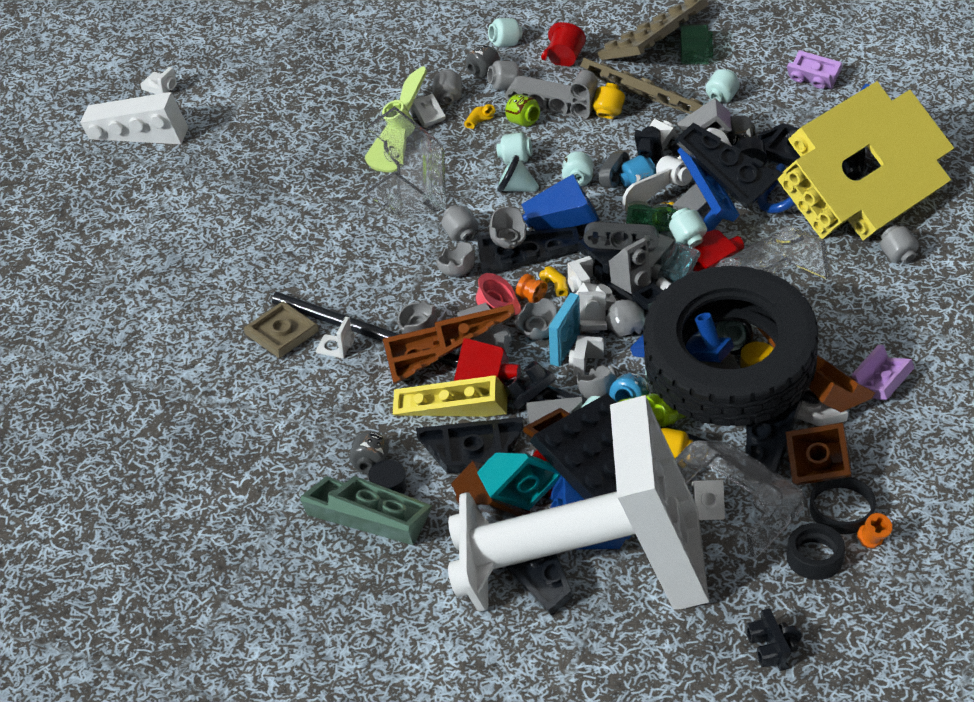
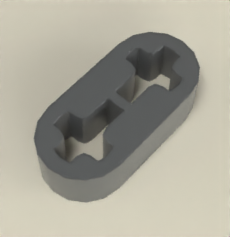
(612, 169)

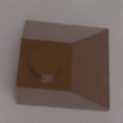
(818, 454)
(470, 482)

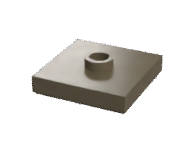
(281, 329)

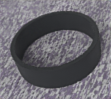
(847, 483)

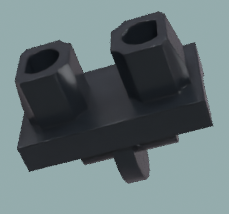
(649, 143)
(533, 389)
(780, 640)

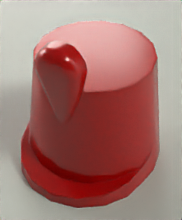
(565, 44)

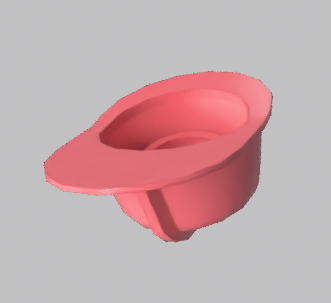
(496, 292)

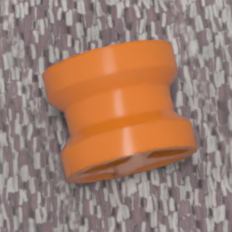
(531, 289)

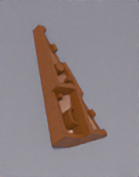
(420, 348)
(834, 386)

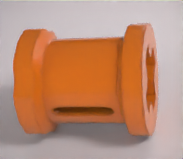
(875, 530)

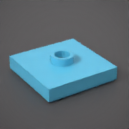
(564, 329)

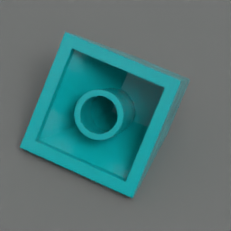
(517, 478)

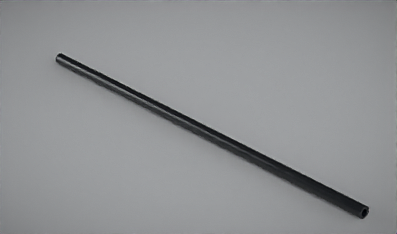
(379, 333)

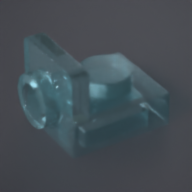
(680, 261)

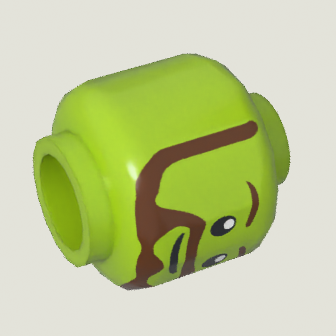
(522, 110)

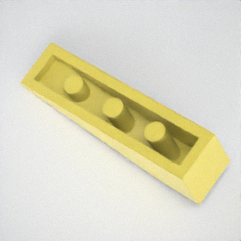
(456, 398)

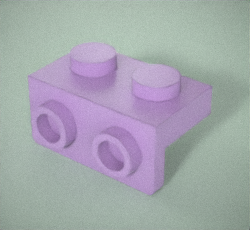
(814, 69)
(882, 373)

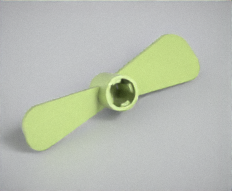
(375, 156)

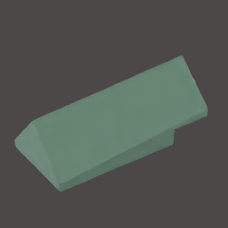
(367, 508)

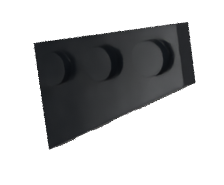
(544, 581)

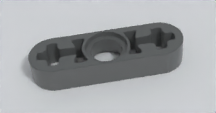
(612, 243)

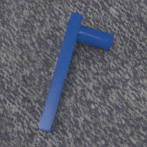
(713, 192)
(705, 348)

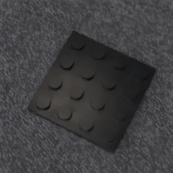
(582, 448)

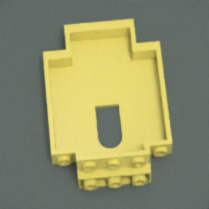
(900, 139)

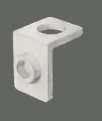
(344, 337)
(709, 499)

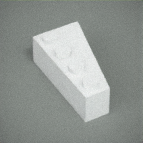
(136, 120)

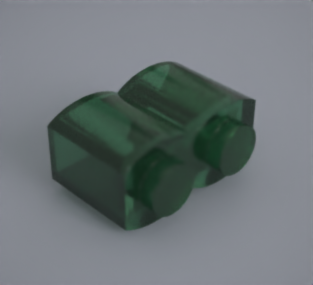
(696, 44)
(644, 213)

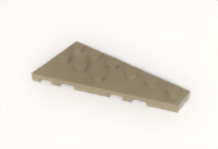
(647, 33)
(643, 87)

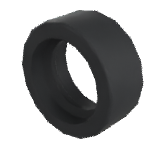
(811, 568)

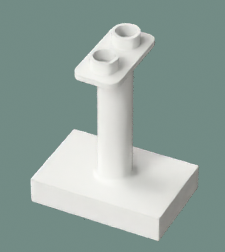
(648, 502)

